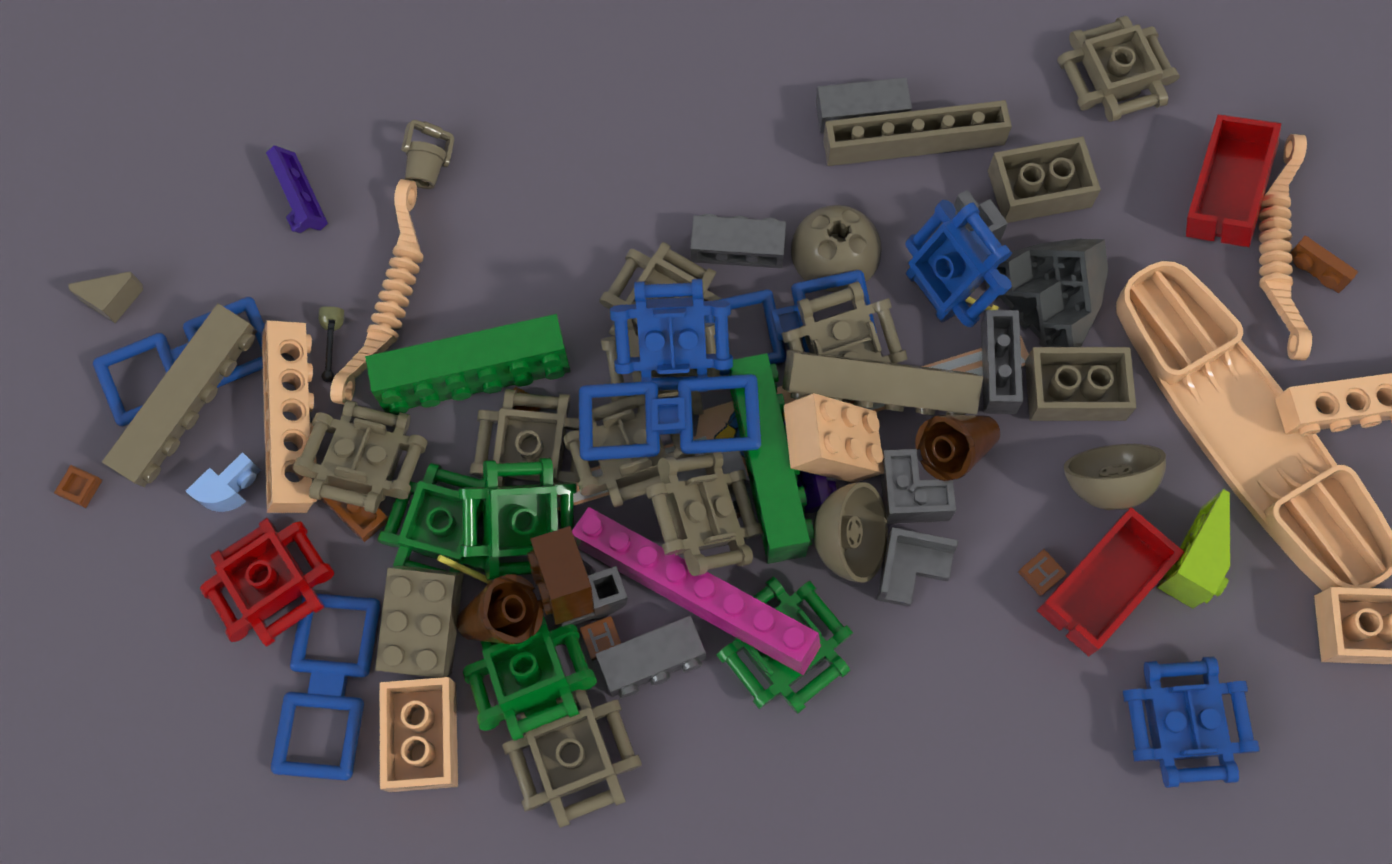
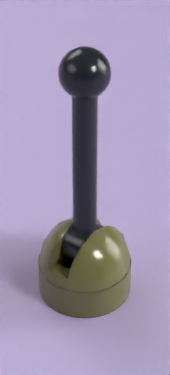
(331, 320)

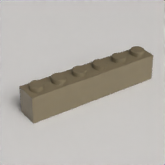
(916, 133)
(882, 383)
(180, 396)

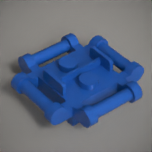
(957, 262)
(671, 333)
(1189, 722)

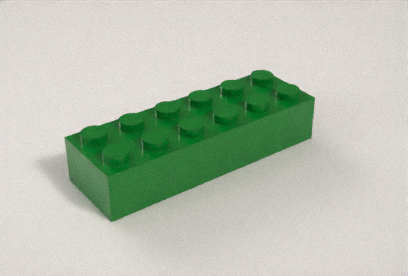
(468, 364)
(772, 481)

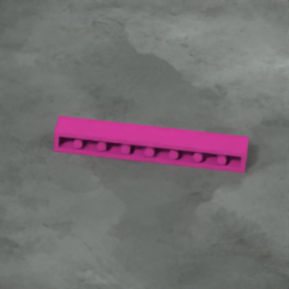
(701, 595)

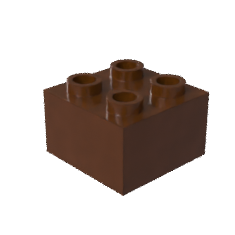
(560, 575)

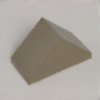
(108, 294)

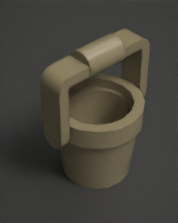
(424, 158)

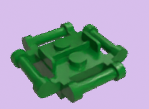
(514, 514)
(433, 521)
(778, 674)
(529, 680)

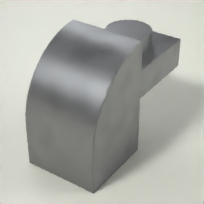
(607, 595)

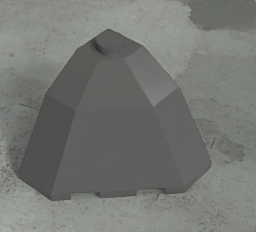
(1057, 288)

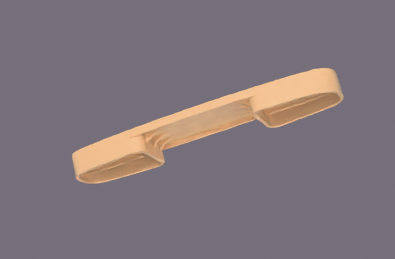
(1230, 409)

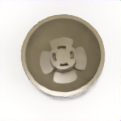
(821, 252)
(1116, 475)
(852, 532)

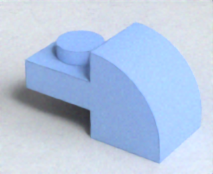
(221, 491)

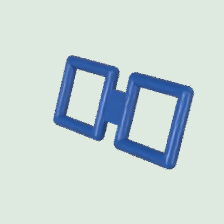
(789, 318)
(169, 356)
(669, 417)
(327, 691)

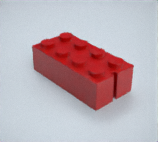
(1233, 180)
(1110, 581)

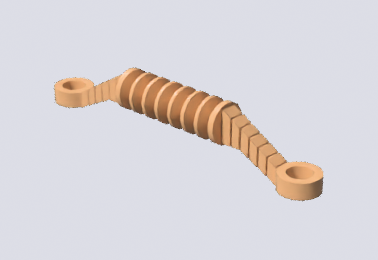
(1276, 249)
(382, 336)

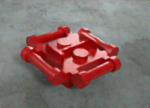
(264, 580)

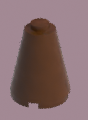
(955, 443)
(502, 612)

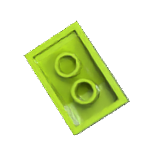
(1206, 559)

